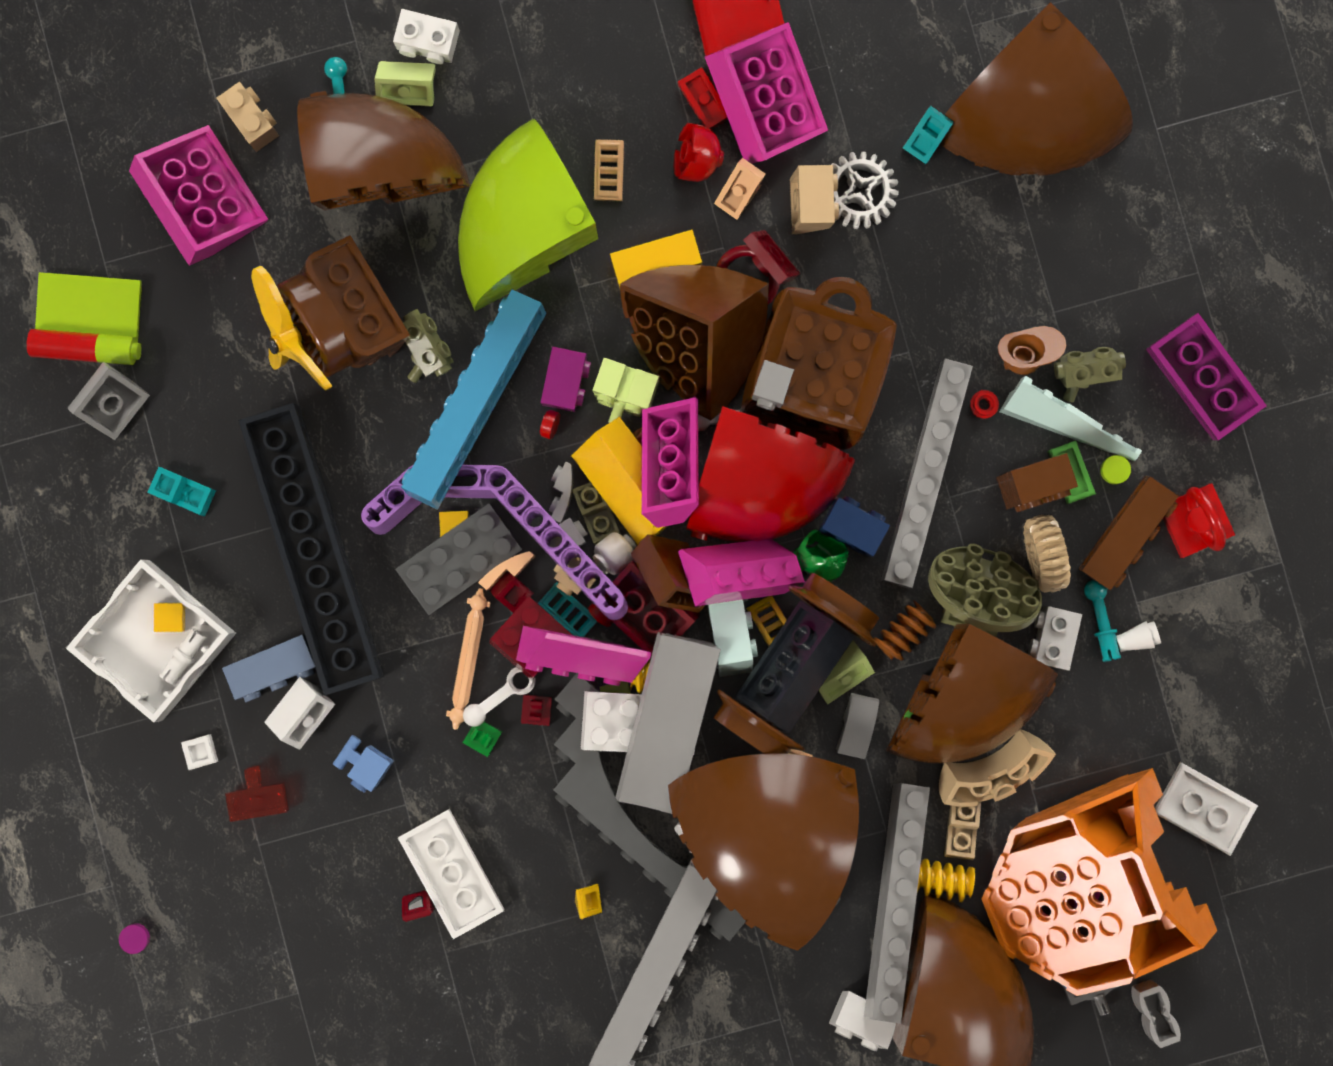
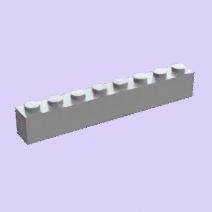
(926, 473)
(896, 903)
(655, 971)

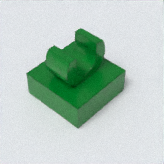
(482, 738)

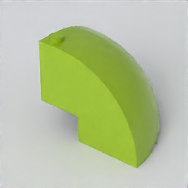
(519, 217)

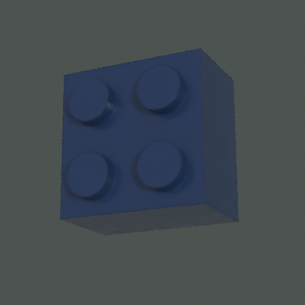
(855, 527)

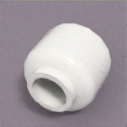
(613, 553)

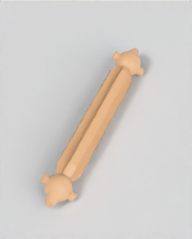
(468, 657)

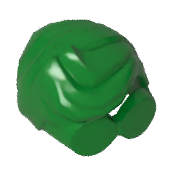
(824, 559)

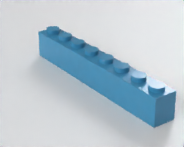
(473, 399)

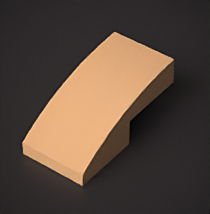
(514, 565)

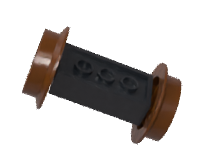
(796, 665)

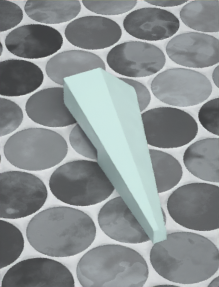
(1048, 412)

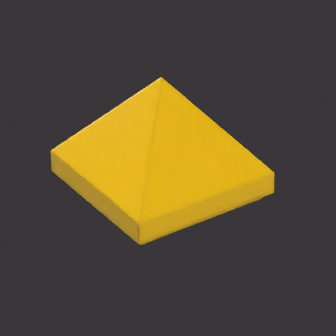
(588, 901)

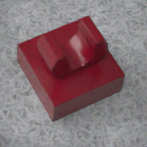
(536, 710)

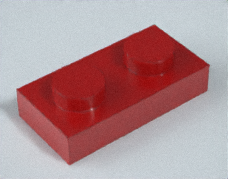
(703, 98)

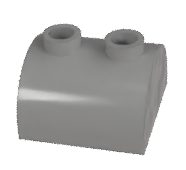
(108, 401)

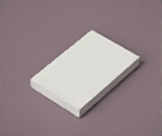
(1205, 809)

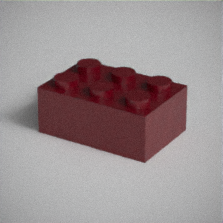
(643, 614)

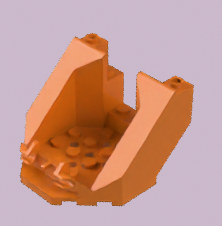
(1106, 848)

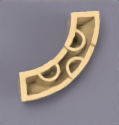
(997, 774)

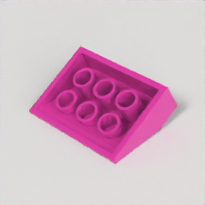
(766, 94)
(197, 194)

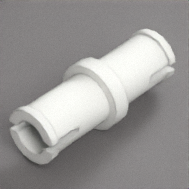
(183, 656)

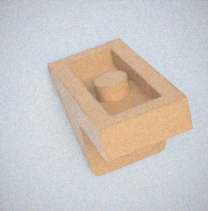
(740, 188)

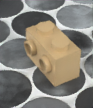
(247, 116)

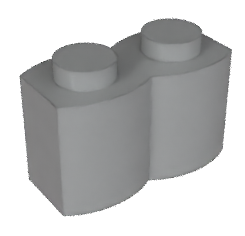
(1156, 1016)

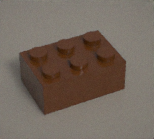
(1037, 483)

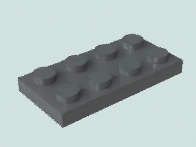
(458, 559)

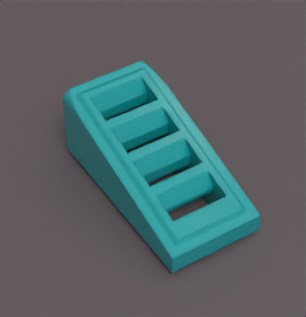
(585, 628)

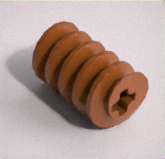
(905, 632)

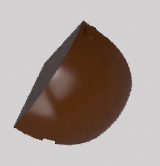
(697, 329)

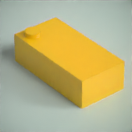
(614, 468)

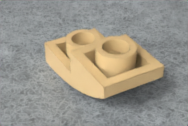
(962, 832)

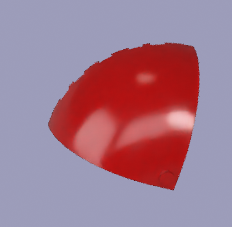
(764, 481)

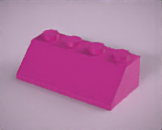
(670, 462)
(739, 571)
(580, 655)

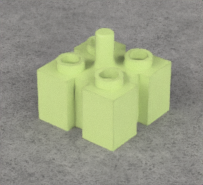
(624, 388)

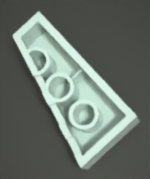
(731, 635)

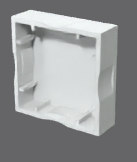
(129, 654)

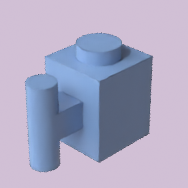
(368, 767)

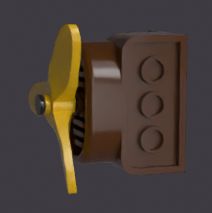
(329, 314)

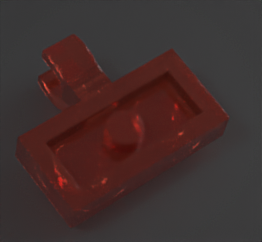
(257, 799)

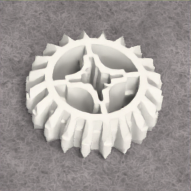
(865, 200)

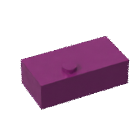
(1206, 377)

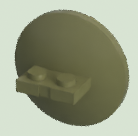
(984, 592)

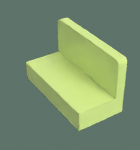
(405, 82)
(847, 673)

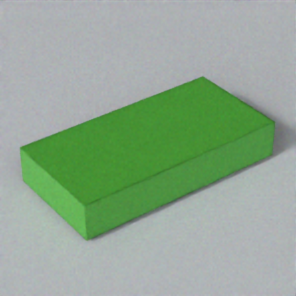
(1082, 477)

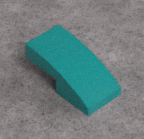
(928, 134)
(181, 491)

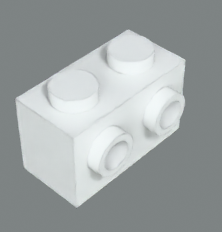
(426, 36)
(1055, 637)
(299, 713)
(850, 1021)

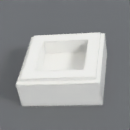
(199, 752)

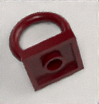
(767, 258)

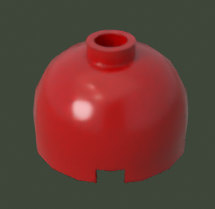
(698, 154)

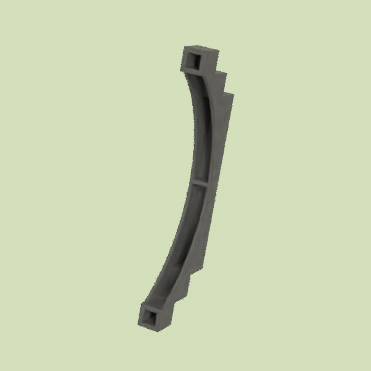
(591, 794)

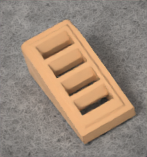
(608, 145)

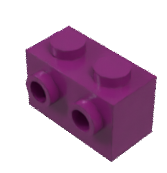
(564, 379)

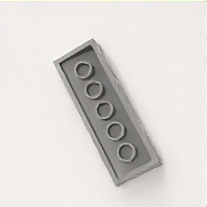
(667, 719)

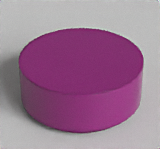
(134, 938)

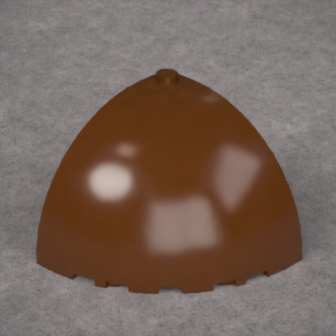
(1040, 104)
(372, 150)
(971, 700)
(772, 837)
(962, 993)

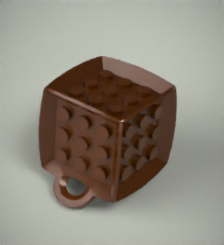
(835, 361)

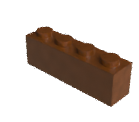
(1129, 532)

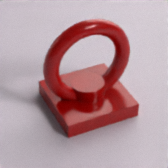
(1198, 522)

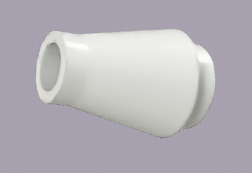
(1140, 637)

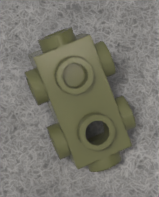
(427, 349)
(1087, 368)

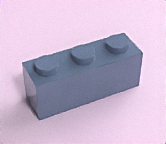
(270, 669)

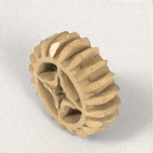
(1047, 553)

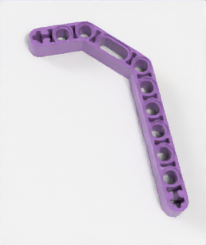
(523, 514)

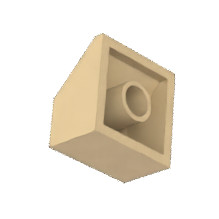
(813, 198)

